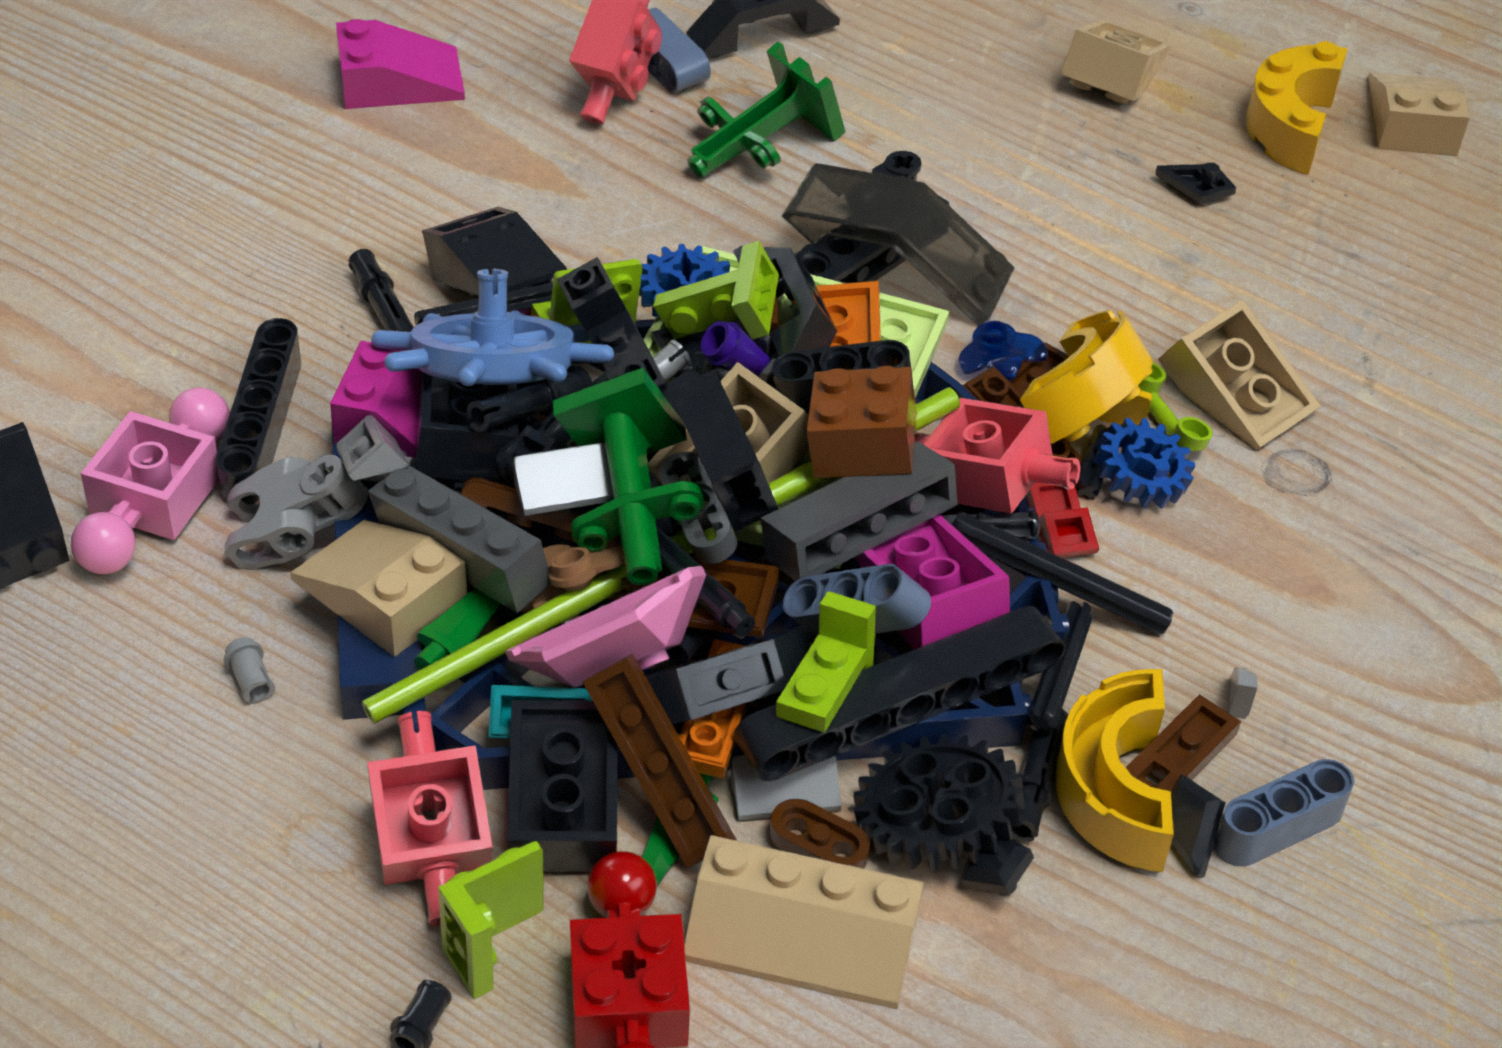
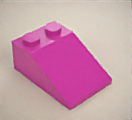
(395, 66)
(959, 577)

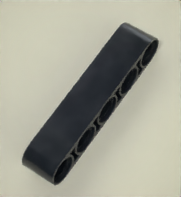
(259, 405)

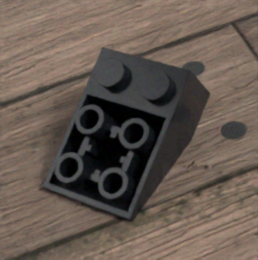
(489, 241)

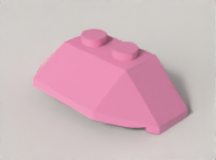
(636, 624)

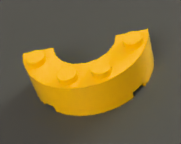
(1283, 97)
(1101, 371)
(1096, 789)

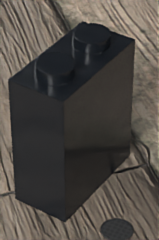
(724, 449)

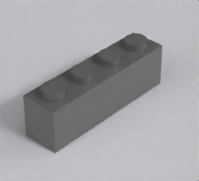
(857, 515)
(497, 554)

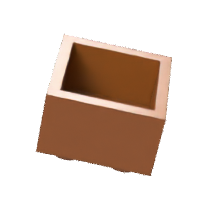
(862, 422)

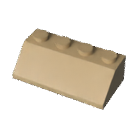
(803, 921)

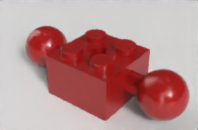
(628, 965)

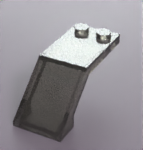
(911, 221)

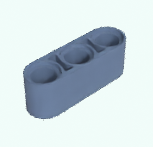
(678, 60)
(897, 597)
(1283, 812)

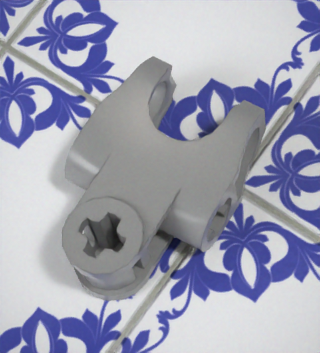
(293, 505)

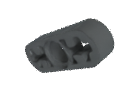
(711, 516)

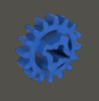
(677, 270)
(1144, 463)

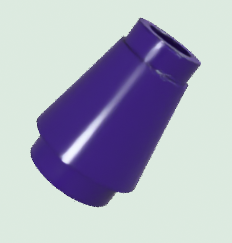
(732, 346)

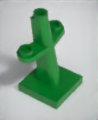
(793, 98)
(632, 422)

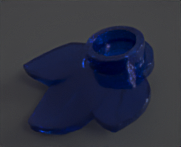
(1002, 347)

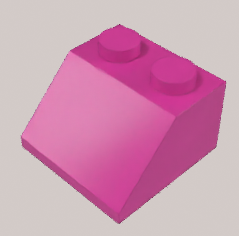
(376, 391)

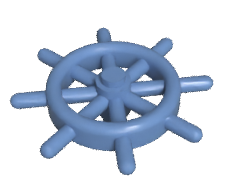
(491, 343)

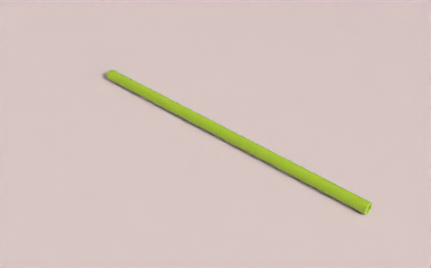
(574, 602)

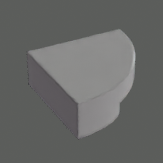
(1242, 692)

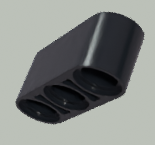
(795, 370)

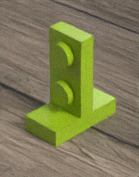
(729, 297)
(831, 663)

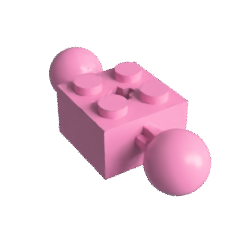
(149, 479)

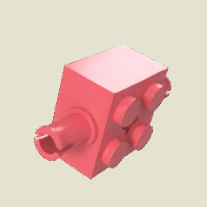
(614, 53)
(999, 453)
(435, 782)

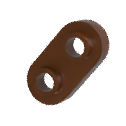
(822, 834)

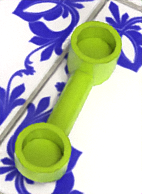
(1192, 431)

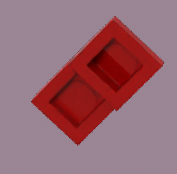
(1064, 524)

